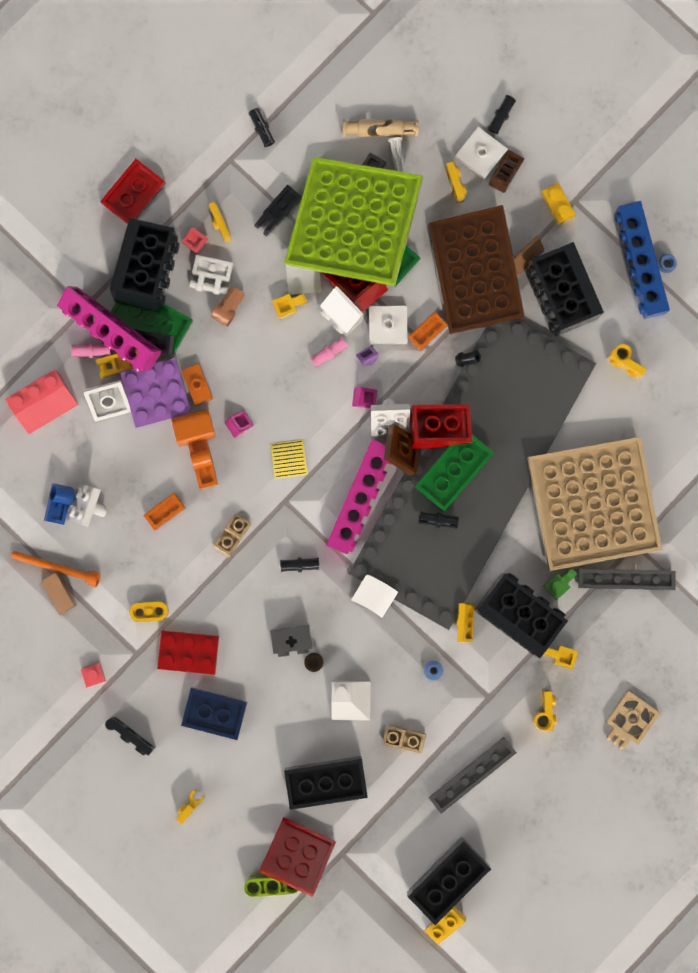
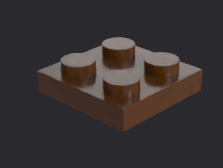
(399, 450)

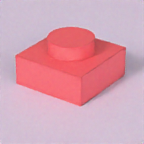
(194, 240)
(93, 675)

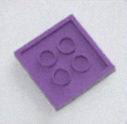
(156, 393)

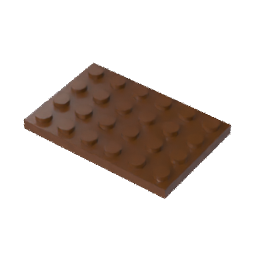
(476, 269)

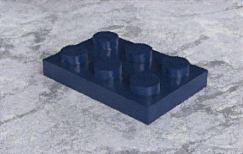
(214, 713)

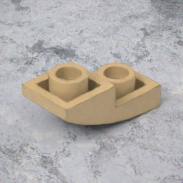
(232, 535)
(404, 739)

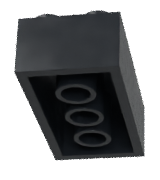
(325, 782)
(448, 880)

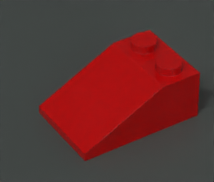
(359, 291)
(440, 425)

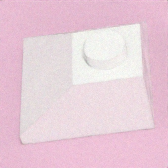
(351, 700)

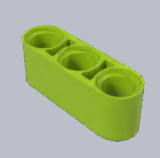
(264, 889)

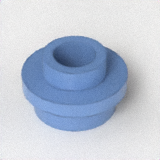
(672, 261)
(428, 666)

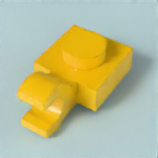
(286, 305)
(563, 656)
(186, 810)

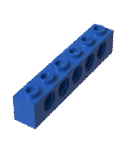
(635, 213)

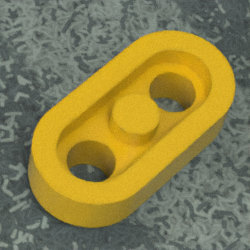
(149, 611)

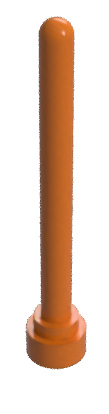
(91, 578)

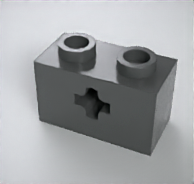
(279, 638)

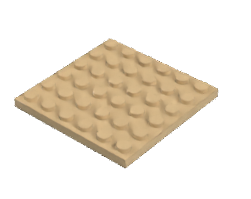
(594, 503)

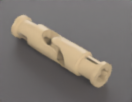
(389, 128)

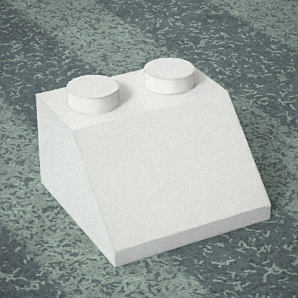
(341, 311)

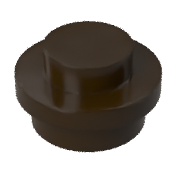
(313, 662)

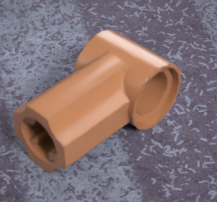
(225, 311)

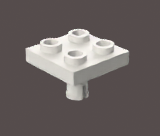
(389, 414)
(85, 505)

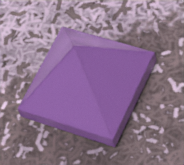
(368, 356)

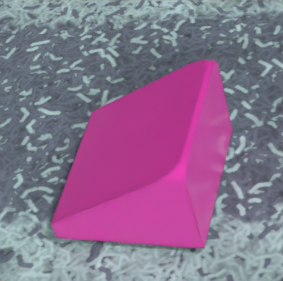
(364, 397)
(238, 423)

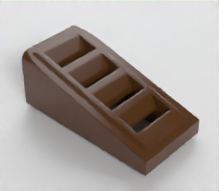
(500, 181)

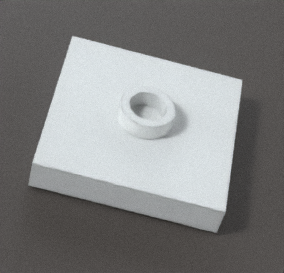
(481, 153)
(387, 325)

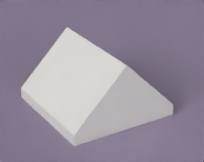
(107, 400)

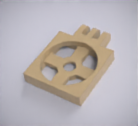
(622, 733)

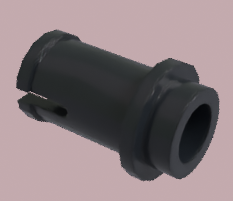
(467, 358)

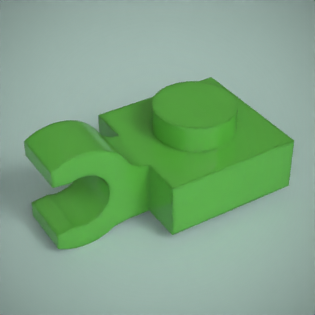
(558, 585)

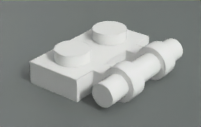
(213, 269)

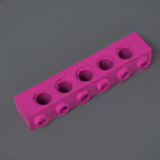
(146, 352)
(336, 541)

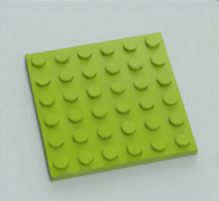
(354, 221)

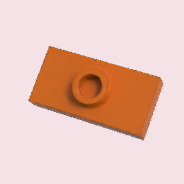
(427, 331)
(197, 384)
(164, 511)

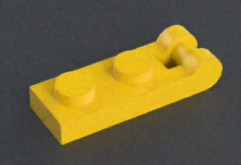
(118, 364)

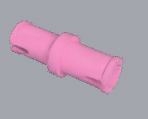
(90, 350)
(329, 352)

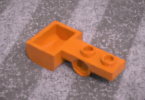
(194, 431)

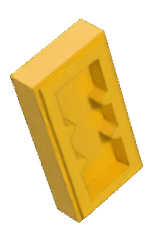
(218, 222)
(465, 622)

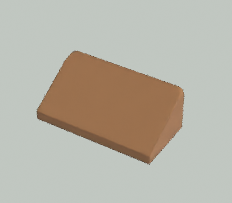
(530, 251)
(58, 593)

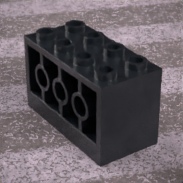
(144, 265)
(572, 280)
(522, 628)

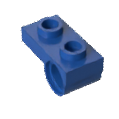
(58, 502)

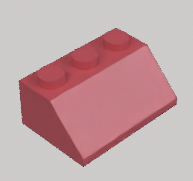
(41, 401)

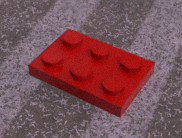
(132, 191)
(188, 652)

